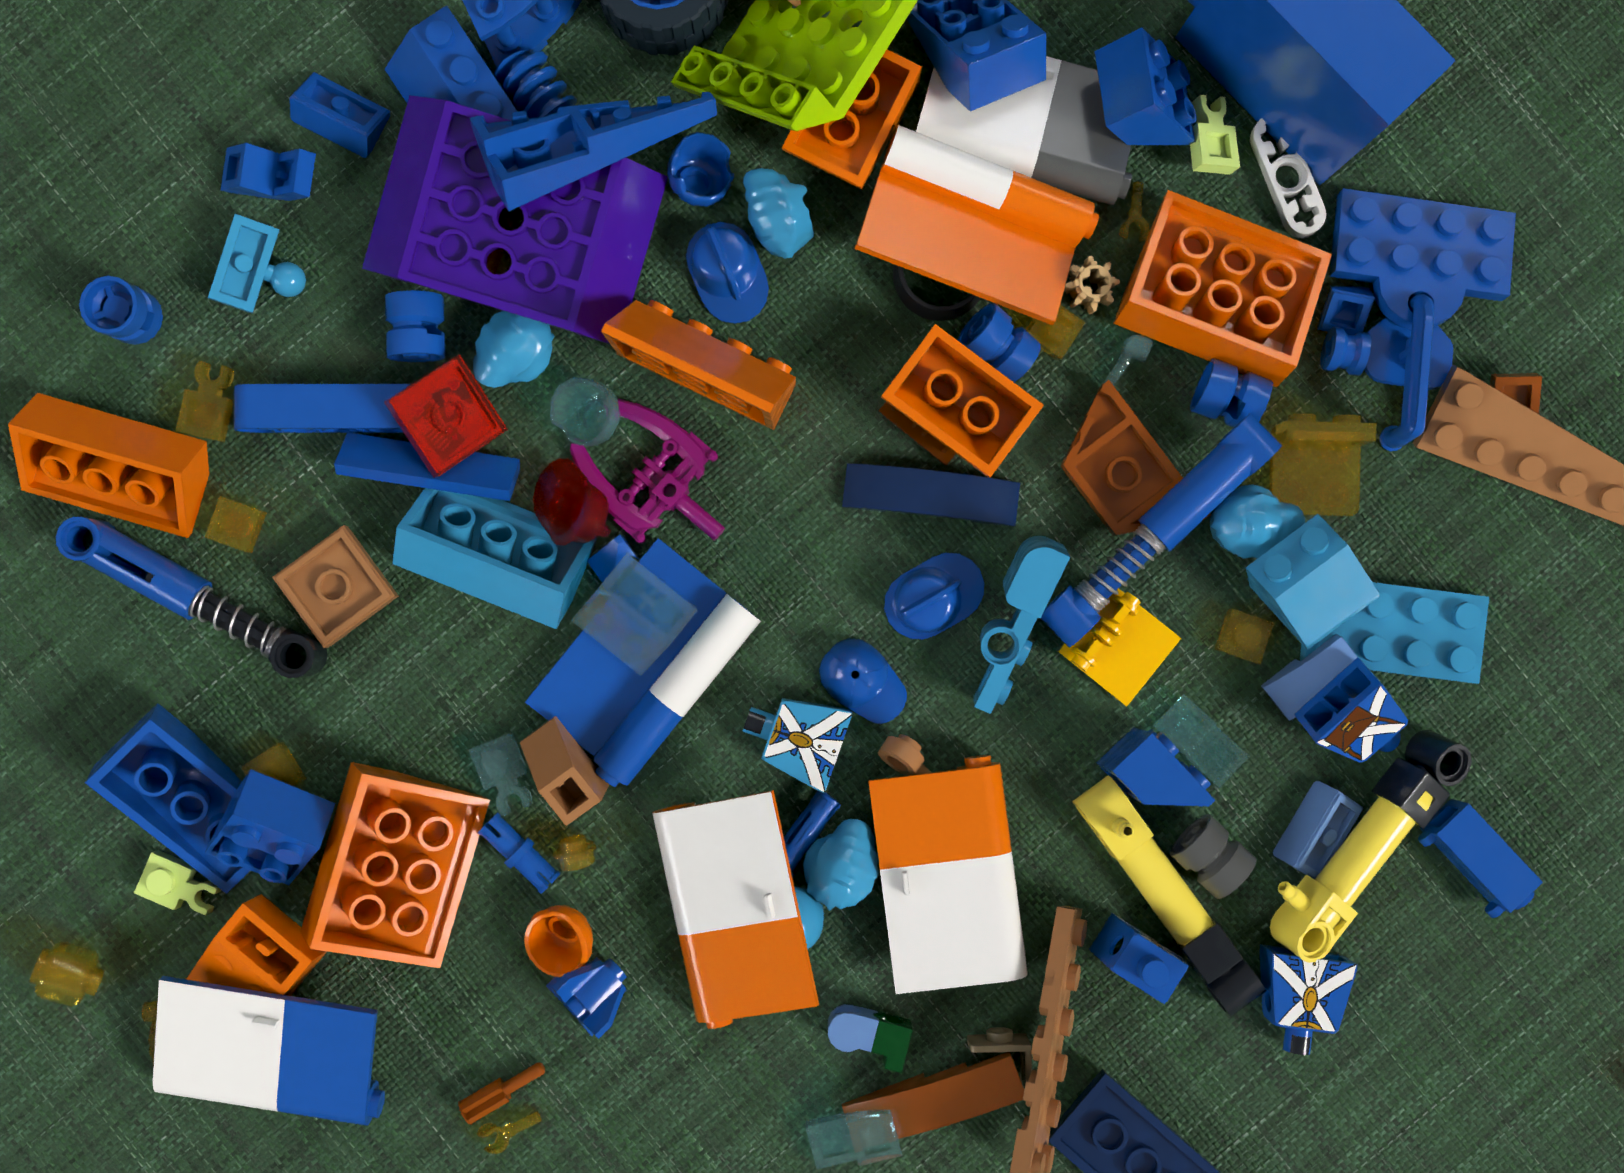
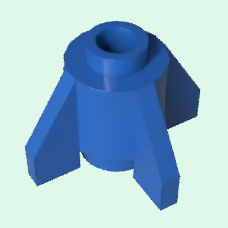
(591, 994)

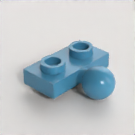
(246, 265)

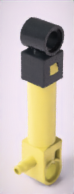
(1407, 796)
(1193, 930)

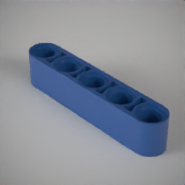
(314, 408)

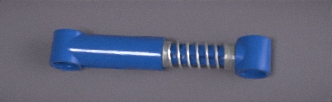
(1164, 526)

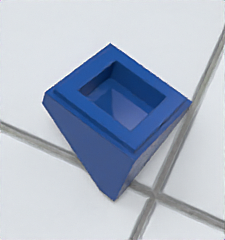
(1346, 309)
(609, 556)

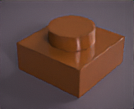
(1521, 387)

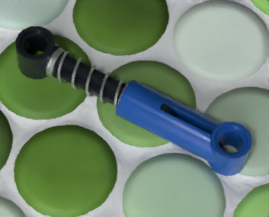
(184, 593)

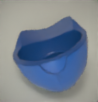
(875, 693)

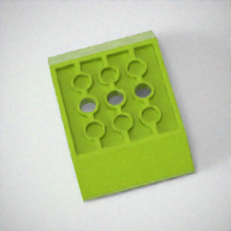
(794, 63)

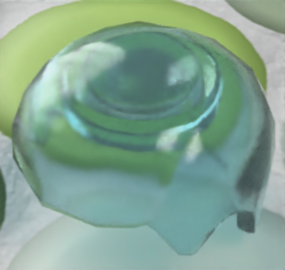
(585, 411)

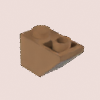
(562, 771)

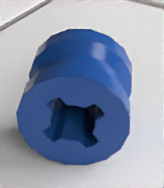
(1345, 351)

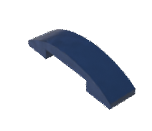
(931, 493)

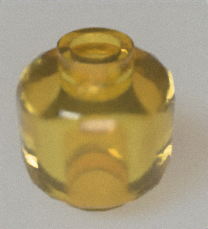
(66, 973)

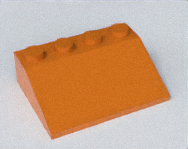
(1221, 295)
(701, 362)
(393, 867)

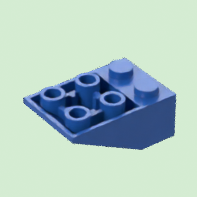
(980, 47)

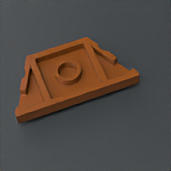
(1118, 463)

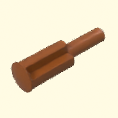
(496, 1094)

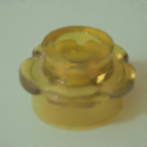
(575, 853)

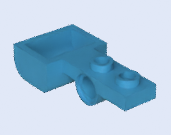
(1028, 588)

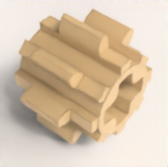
(1097, 275)

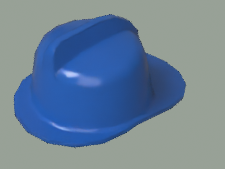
(727, 272)
(934, 596)

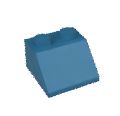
(1312, 581)

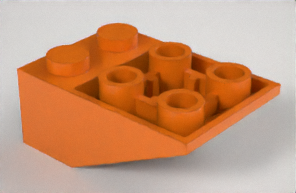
(258, 951)

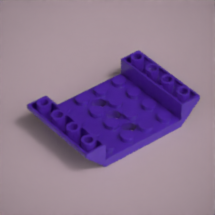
(570, 257)

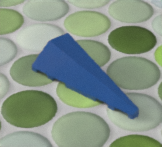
(551, 151)

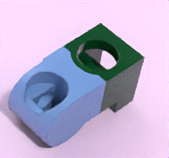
(871, 1031)

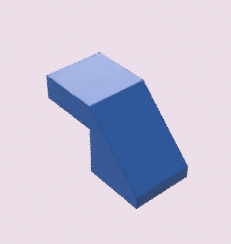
(266, 173)

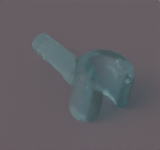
(1134, 347)

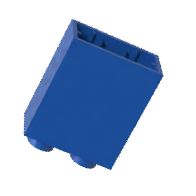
(1316, 69)

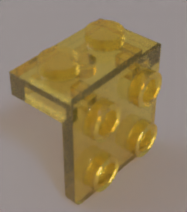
(1320, 463)

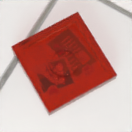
(446, 415)

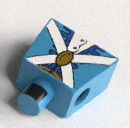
(801, 738)

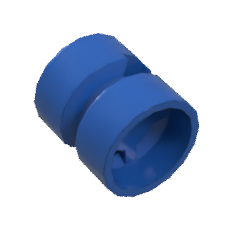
(120, 310)
(415, 326)
(998, 343)
(1230, 395)

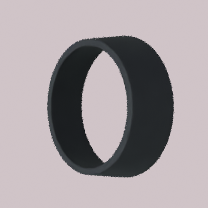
(926, 310)

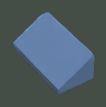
(1317, 829)

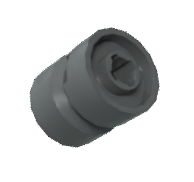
(1219, 863)

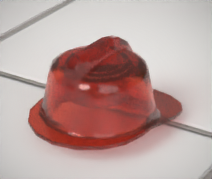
(569, 504)

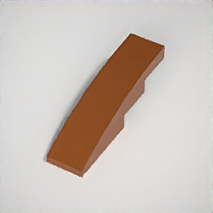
(947, 1096)

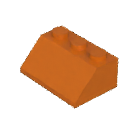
(962, 401)

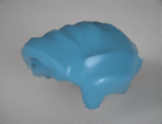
(777, 212)
(511, 350)
(1253, 521)
(842, 865)

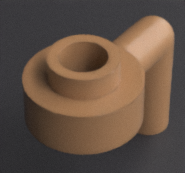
(903, 755)

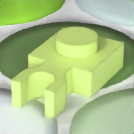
(1215, 143)
(171, 881)

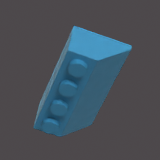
(491, 553)

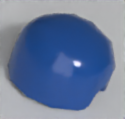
(700, 169)

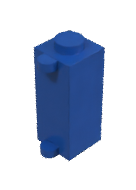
(1481, 857)

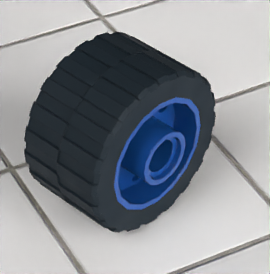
(664, 24)

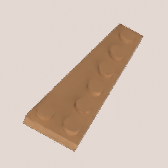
(1515, 444)
(1062, 975)

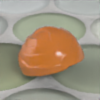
(558, 940)

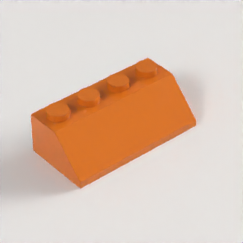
(109, 464)

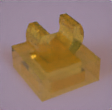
(1058, 337)

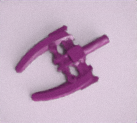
(666, 488)

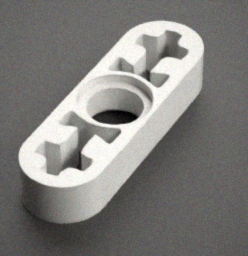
(1309, 202)

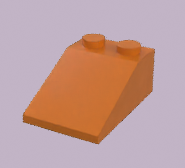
(855, 143)

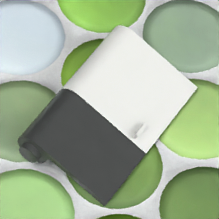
(1042, 132)

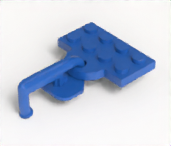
(1426, 254)

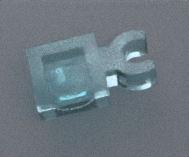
(499, 766)

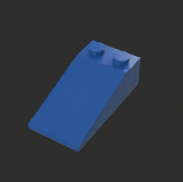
(171, 789)

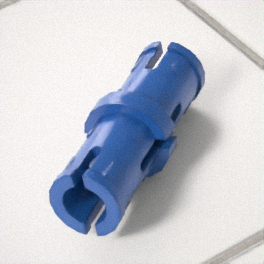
(519, 853)

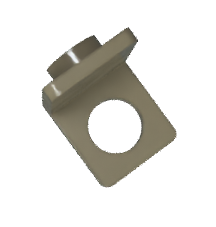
(1004, 1040)

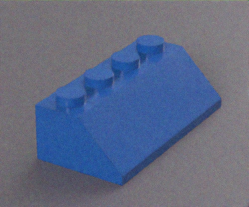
(444, 64)

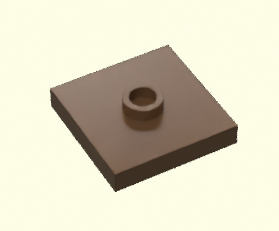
(335, 586)

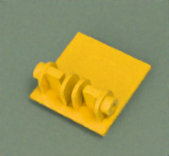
(1122, 647)

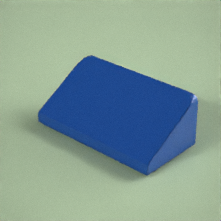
(338, 114)

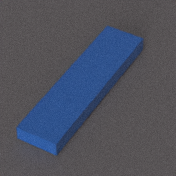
(400, 464)

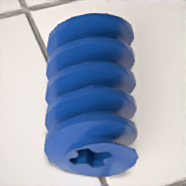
(531, 85)

